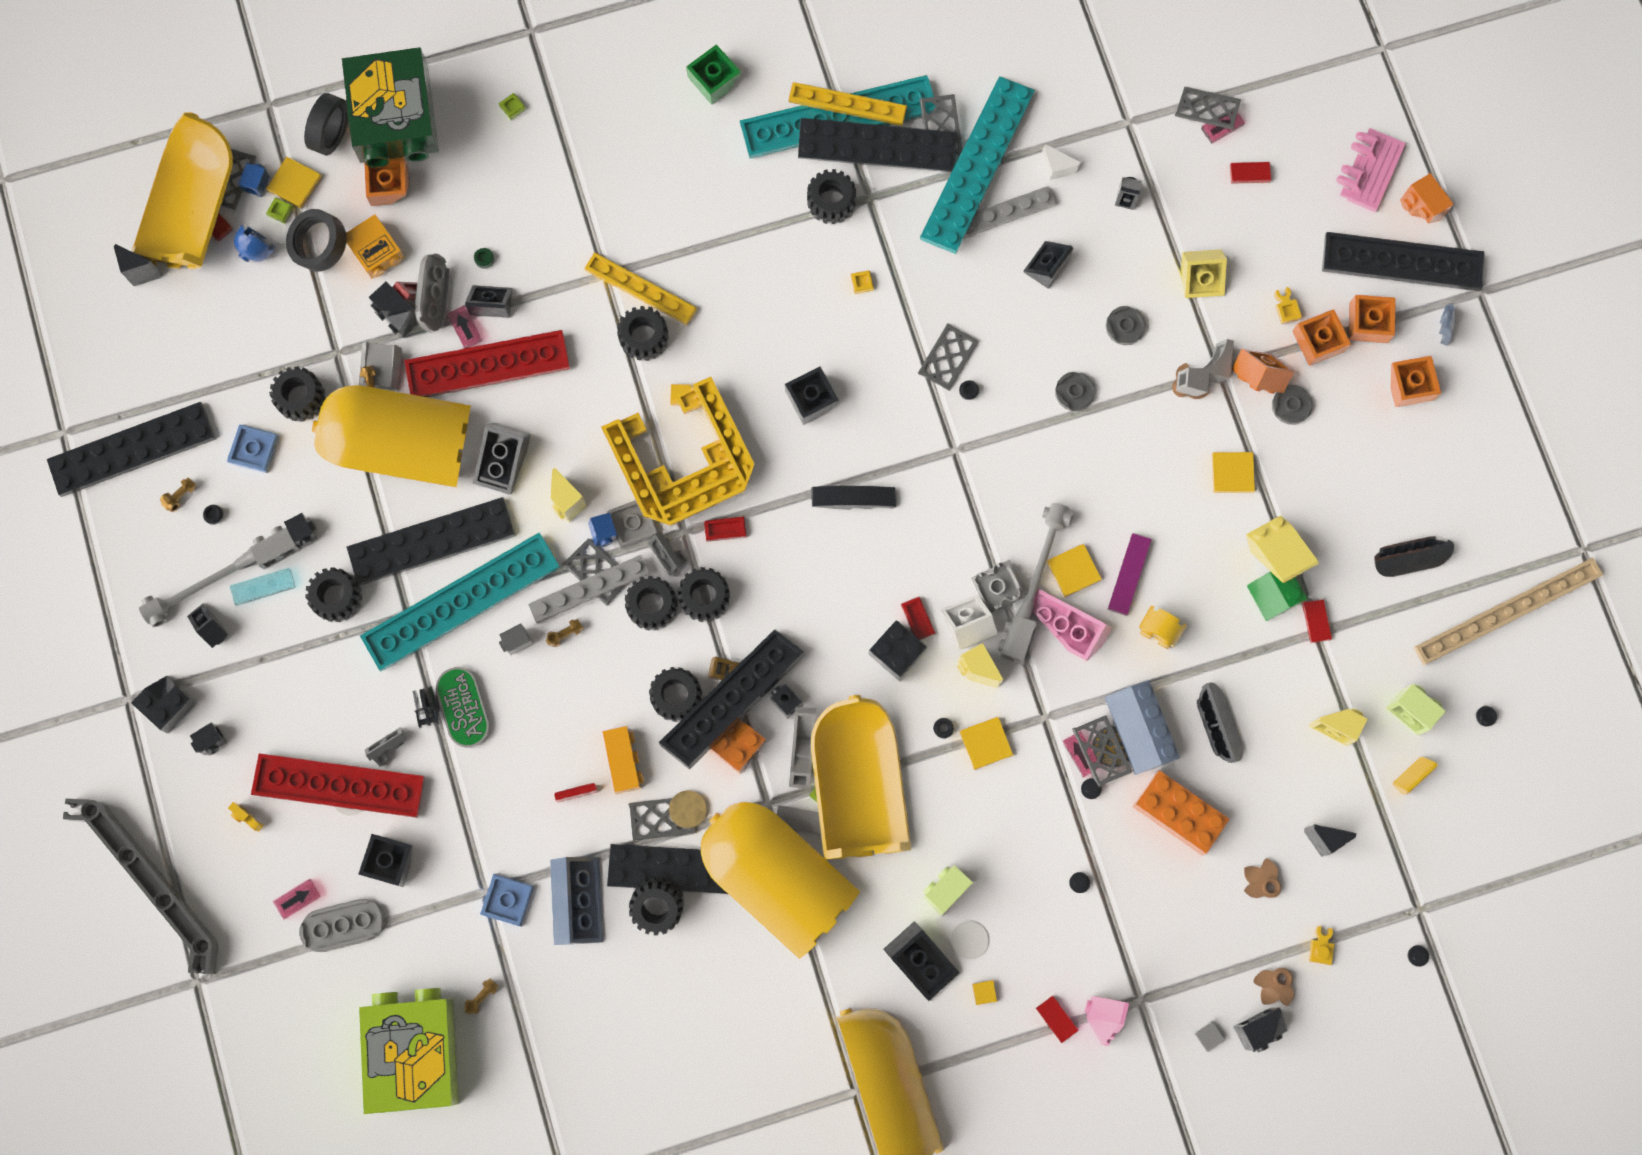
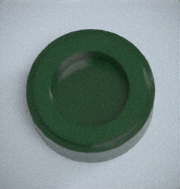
(484, 258)

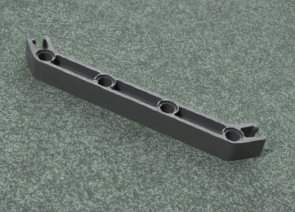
(149, 880)

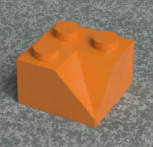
(387, 183)
(1426, 200)
(1371, 319)
(1321, 337)
(1262, 371)
(1414, 381)
(739, 746)

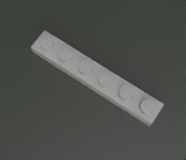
(1011, 210)
(588, 589)

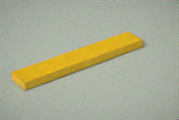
(847, 103)
(640, 289)

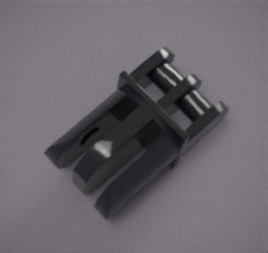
(426, 709)

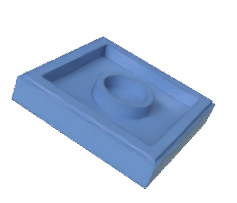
(252, 448)
(507, 900)

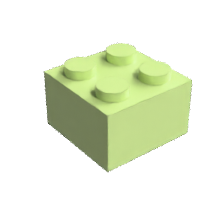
(1416, 709)
(947, 889)

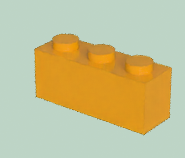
(622, 759)

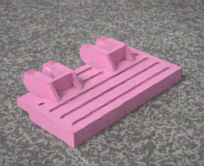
(1372, 171)

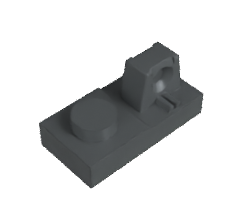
(663, 550)
(379, 749)

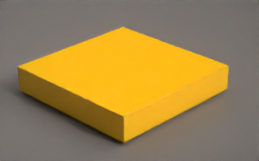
(293, 182)
(1233, 472)
(1074, 570)
(986, 743)

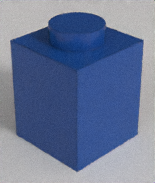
(254, 179)
(602, 530)

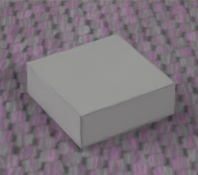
(1209, 1036)

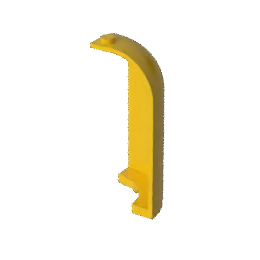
(187, 180)
(392, 434)
(859, 781)
(775, 875)
(889, 1083)

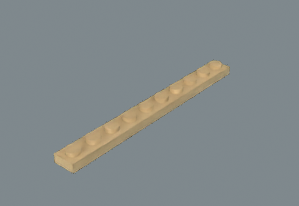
(1507, 611)

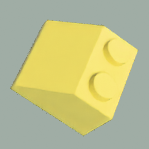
(1203, 273)
(565, 498)
(979, 667)
(1341, 726)

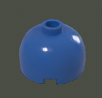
(252, 245)

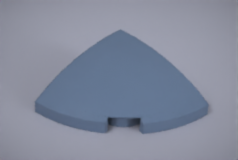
(1447, 321)

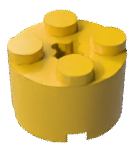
(1162, 627)

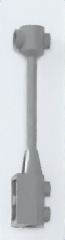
(264, 552)
(1021, 627)

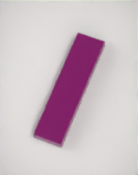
(1129, 574)

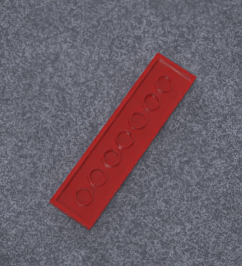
(487, 364)
(338, 785)

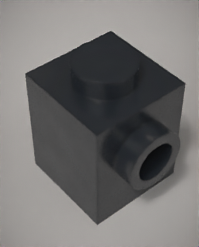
(301, 530)
(785, 700)
(207, 739)

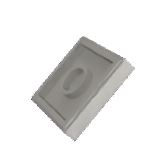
(631, 525)

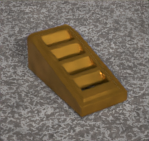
(713, 667)

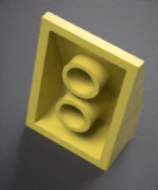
(1281, 549)

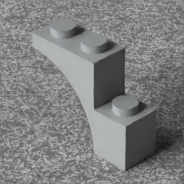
(1197, 380)
(801, 749)

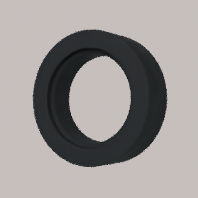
(326, 124)
(298, 230)

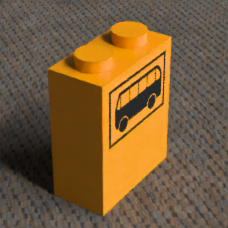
(373, 247)

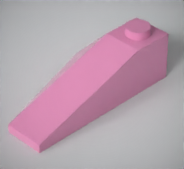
(1073, 628)
(1106, 1017)

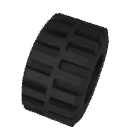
(831, 181)
(639, 318)
(290, 380)
(698, 578)
(318, 588)
(656, 619)
(670, 677)
(650, 921)

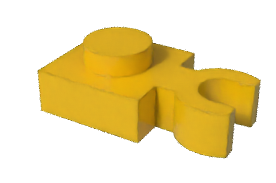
(1287, 309)
(241, 814)
(1321, 950)

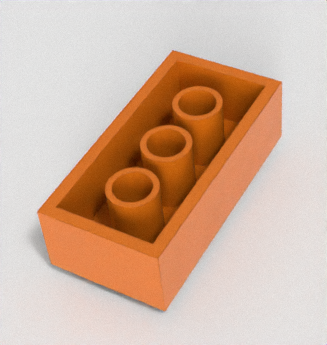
(1180, 813)

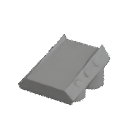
(385, 361)
(999, 586)

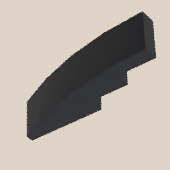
(853, 497)

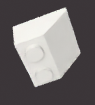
(969, 622)

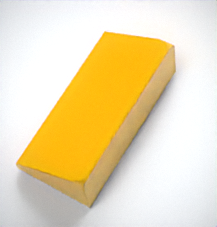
(1414, 775)

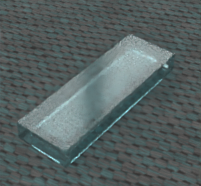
(262, 586)

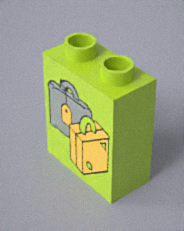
(408, 1052)

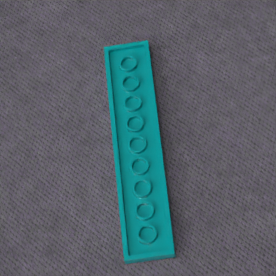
(781, 128)
(977, 165)
(459, 602)

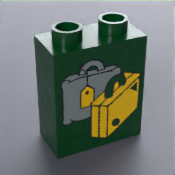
(390, 106)

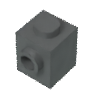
(514, 639)

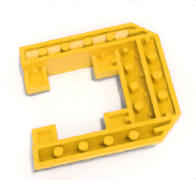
(678, 500)

